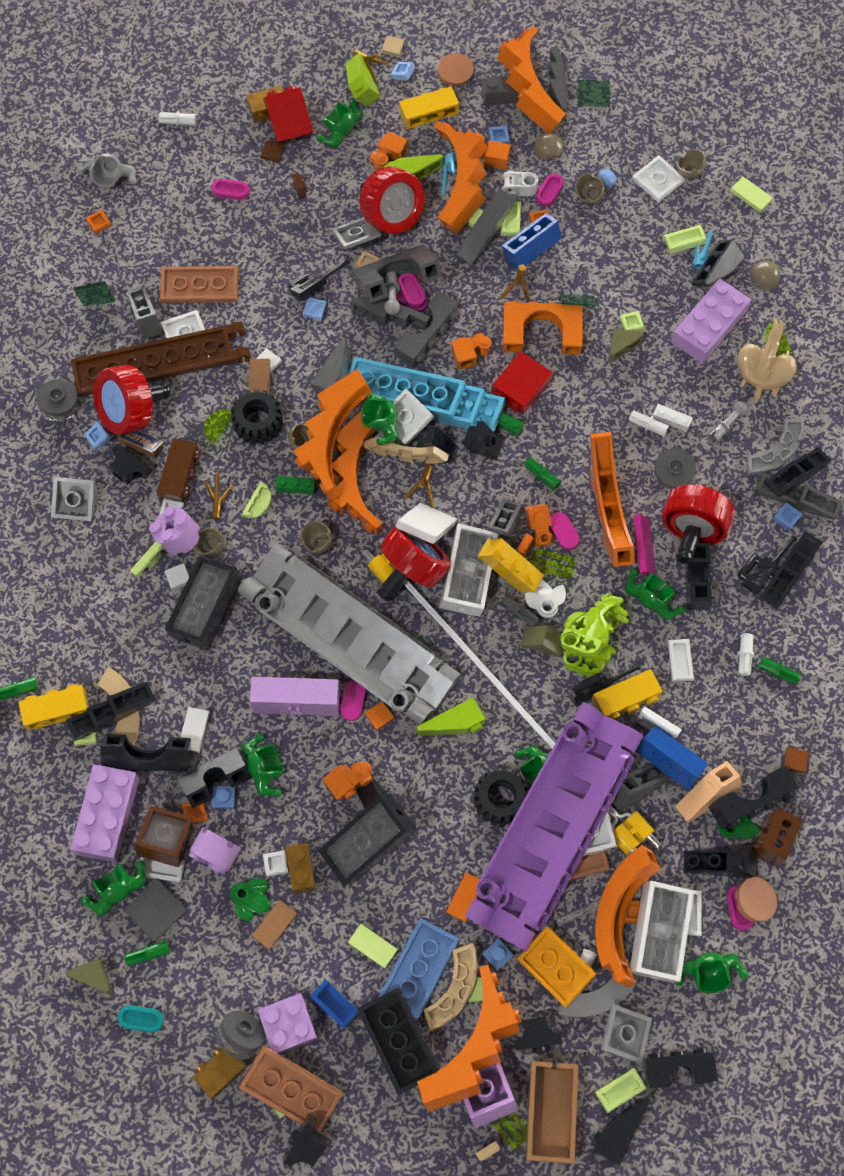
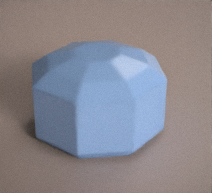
(607, 177)

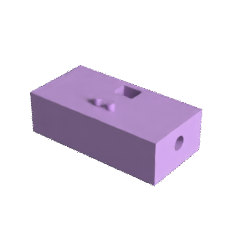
(295, 696)

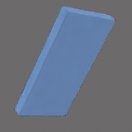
(421, 964)

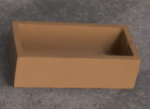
(551, 1112)

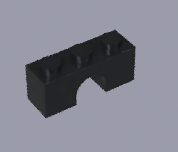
(697, 585)
(225, 767)
(699, 1064)

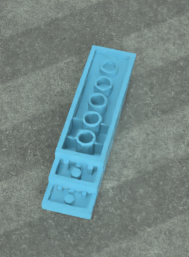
(444, 397)

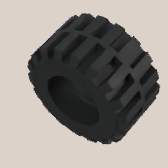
(256, 431)
(495, 779)

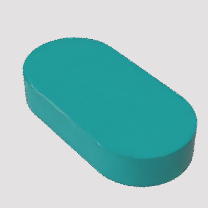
(140, 1019)

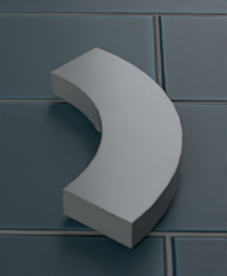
(780, 452)
(597, 1001)

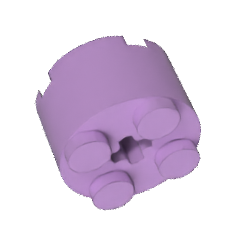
(175, 531)
(215, 850)

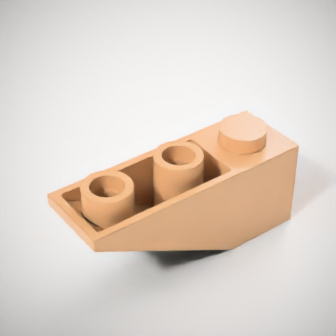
(712, 787)

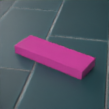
(644, 545)

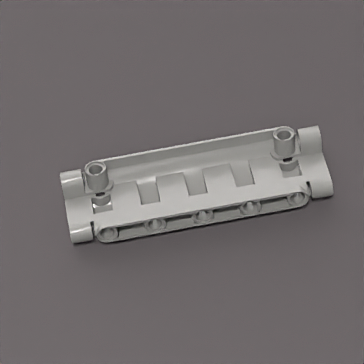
(350, 634)

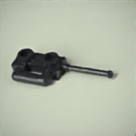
(310, 283)
(766, 569)
(584, 690)

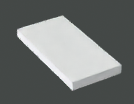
(426, 523)

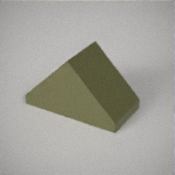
(623, 342)
(543, 640)
(93, 975)

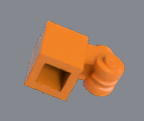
(390, 148)
(465, 350)
(539, 519)
(345, 781)

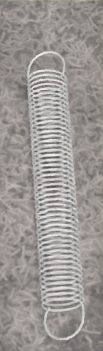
(589, 912)

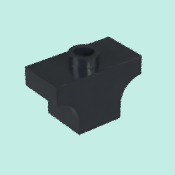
(436, 438)
(482, 441)
(127, 465)
(537, 1036)
(305, 1144)

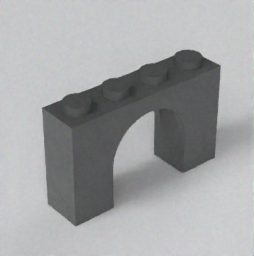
(372, 277)

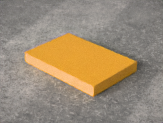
(557, 966)

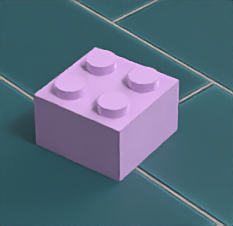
(287, 1024)
(495, 1097)

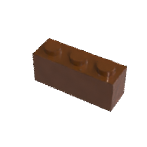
(178, 470)

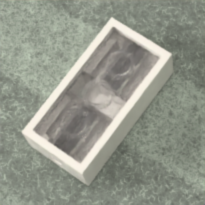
(468, 575)
(661, 931)

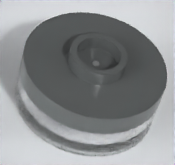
(57, 400)
(674, 468)
(240, 1035)

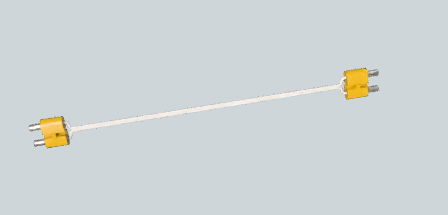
(627, 834)

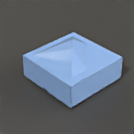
(403, 71)
(314, 308)
(98, 435)

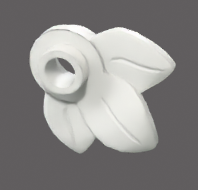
(546, 596)

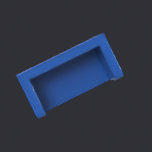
(335, 1004)

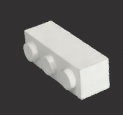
(672, 418)

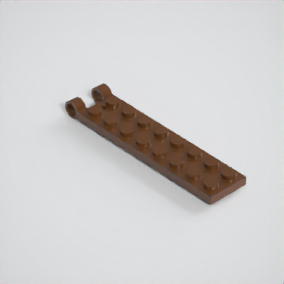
(165, 356)

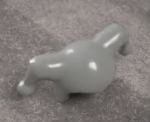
(107, 170)

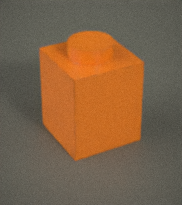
(497, 155)

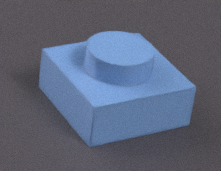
(499, 134)
(787, 516)
(223, 797)
(497, 954)

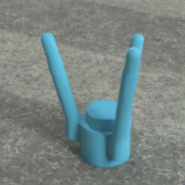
(451, 166)
(699, 259)

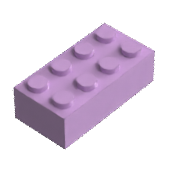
(711, 320)
(105, 813)

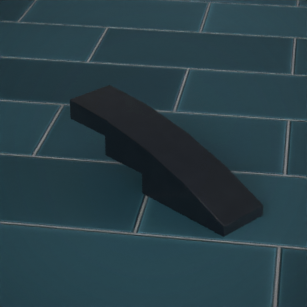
(797, 472)
(791, 570)
(110, 711)

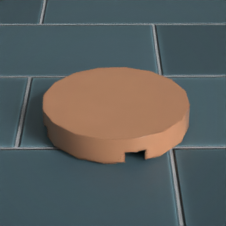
(455, 69)
(756, 899)

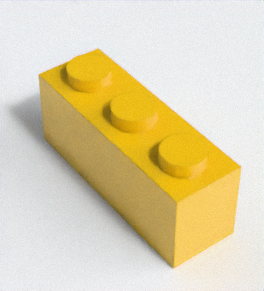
(429, 107)
(510, 565)
(628, 695)
(53, 707)

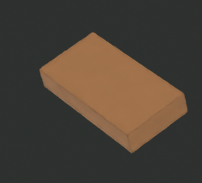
(259, 375)
(274, 924)

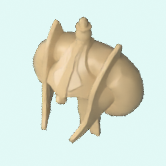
(762, 366)

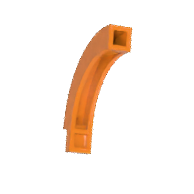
(613, 907)

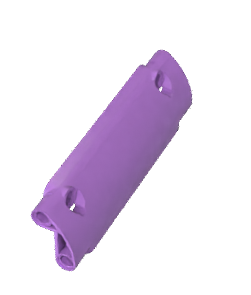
(554, 826)

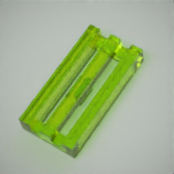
(551, 563)
(520, 1139)

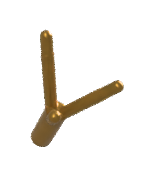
(371, 58)
(519, 279)
(424, 480)
(215, 497)

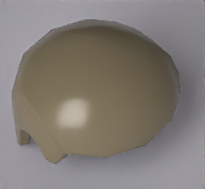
(548, 146)
(693, 159)
(589, 184)
(765, 275)
(297, 435)
(316, 531)
(215, 540)

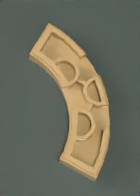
(408, 454)
(113, 683)
(459, 992)

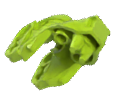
(594, 631)

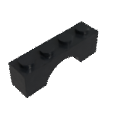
(121, 754)
(732, 808)

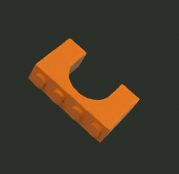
(567, 318)

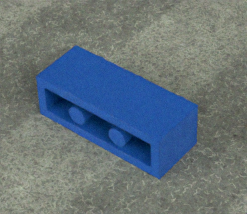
(532, 241)
(671, 757)

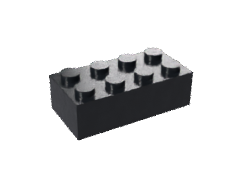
(398, 1040)

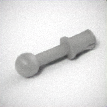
(392, 305)
(722, 427)

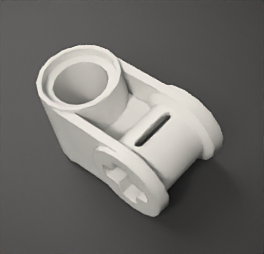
(521, 183)

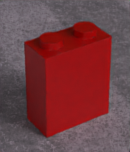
(288, 114)
(521, 382)

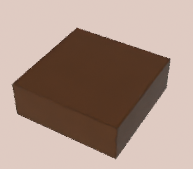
(272, 151)
(299, 186)

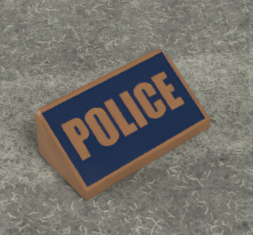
(142, 443)

